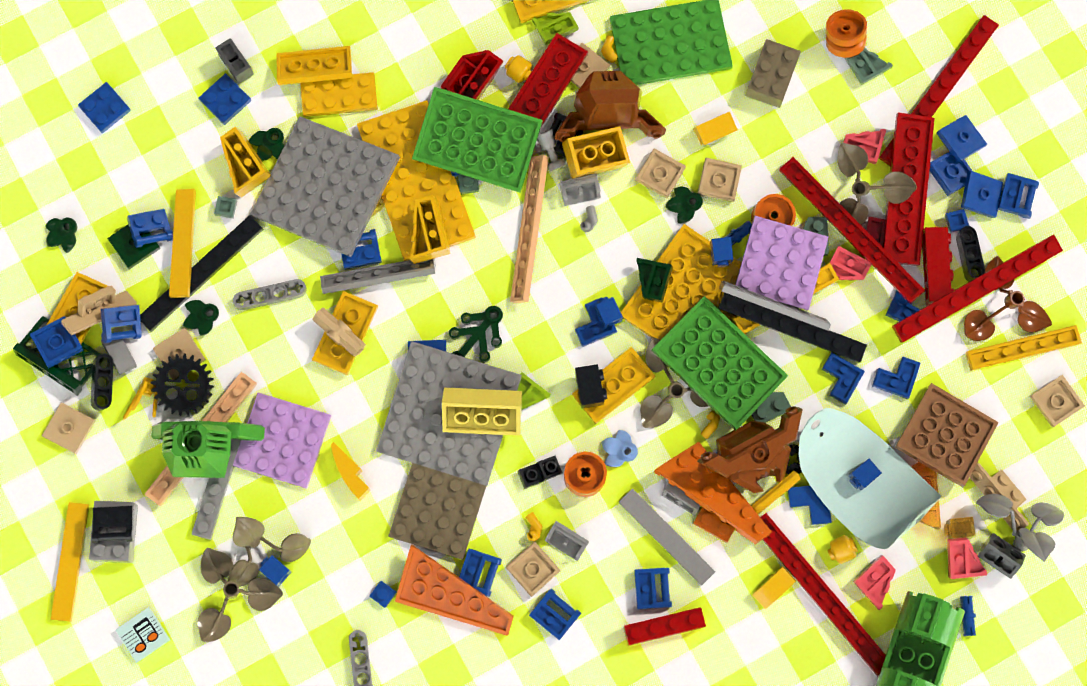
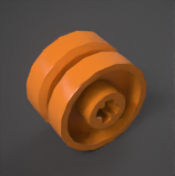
(846, 33)
(777, 205)
(588, 463)

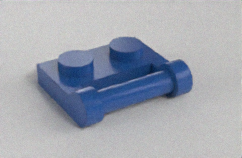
(1012, 195)
(149, 222)
(364, 254)
(119, 317)
(473, 568)
(646, 588)
(551, 619)

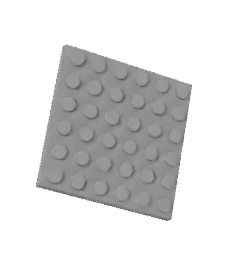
(325, 186)
(415, 415)

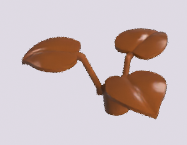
(1031, 317)

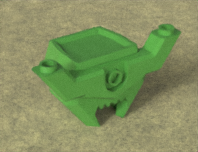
(201, 447)

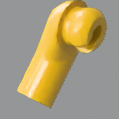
(712, 426)

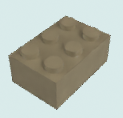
(773, 73)

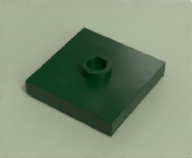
(125, 247)

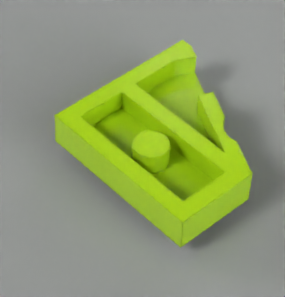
(555, 23)
(531, 392)

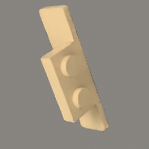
(90, 308)
(1002, 485)

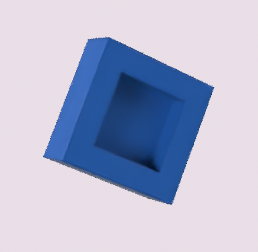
(956, 220)
(383, 594)

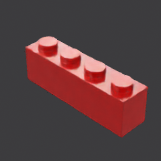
(936, 263)
(664, 626)

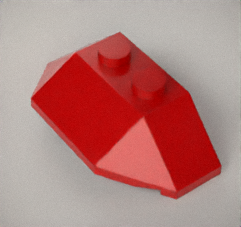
(473, 74)

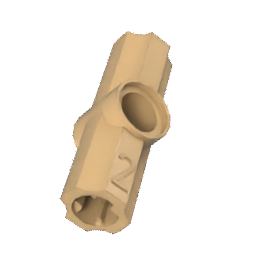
(339, 332)

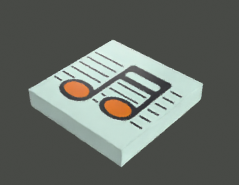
(142, 635)

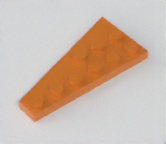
(713, 492)
(439, 591)

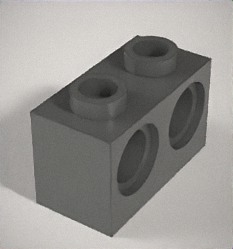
(234, 61)
(1001, 555)

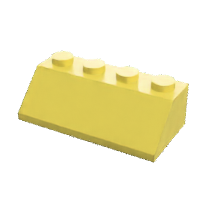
(481, 411)

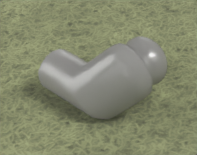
(591, 219)

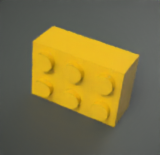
(596, 152)

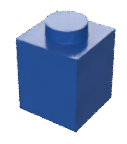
(721, 251)
(608, 312)
(864, 474)
(274, 570)

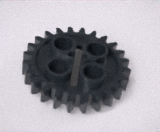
(183, 366)

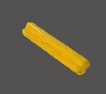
(776, 492)

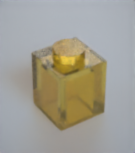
(960, 528)

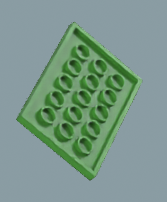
(671, 42)
(477, 139)
(719, 363)

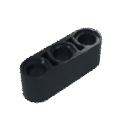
(973, 246)
(107, 374)

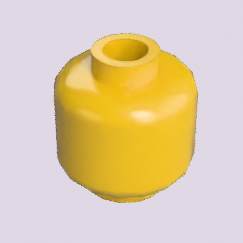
(518, 68)
(842, 549)

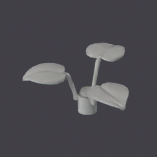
(1038, 543)

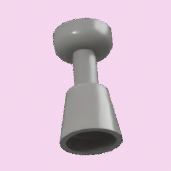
(547, 142)

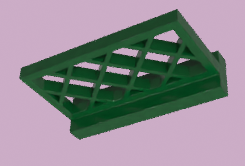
(56, 373)

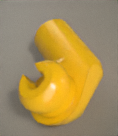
(607, 49)
(535, 528)

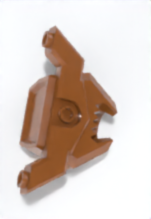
(608, 102)
(755, 451)

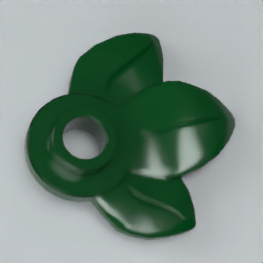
(267, 146)
(681, 204)
(59, 235)
(198, 318)

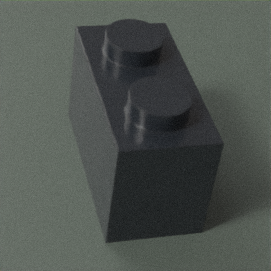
(589, 386)

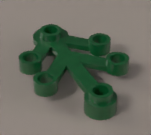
(479, 332)

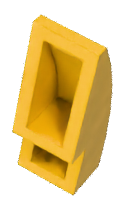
(350, 471)

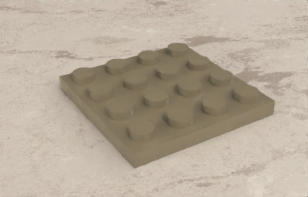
(437, 511)

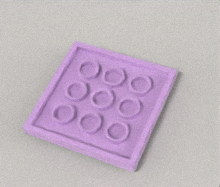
(782, 262)
(289, 443)

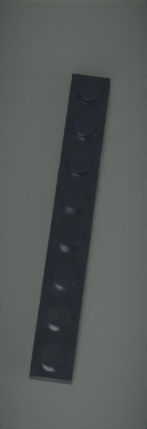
(203, 271)
(793, 327)

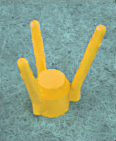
(144, 389)

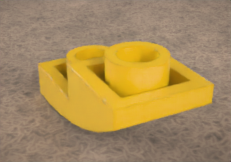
(774, 587)

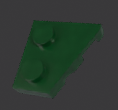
(654, 278)

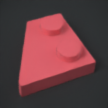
(869, 141)
(849, 265)
(963, 560)
(875, 581)

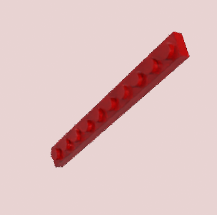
(951, 74)
(852, 230)
(977, 288)
(824, 597)

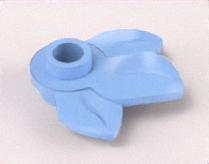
(616, 449)

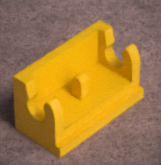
(715, 128)

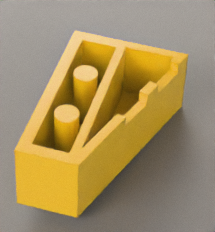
(243, 162)
(429, 233)

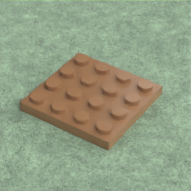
(946, 435)

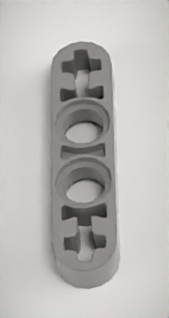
(269, 291)
(363, 668)

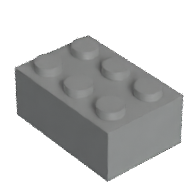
(118, 550)

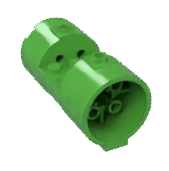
(921, 642)

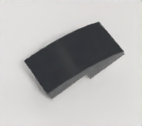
(539, 472)

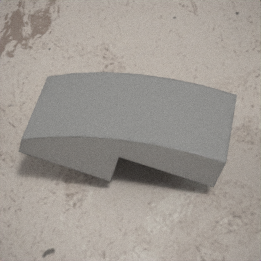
(121, 355)

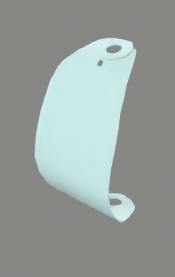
(883, 508)

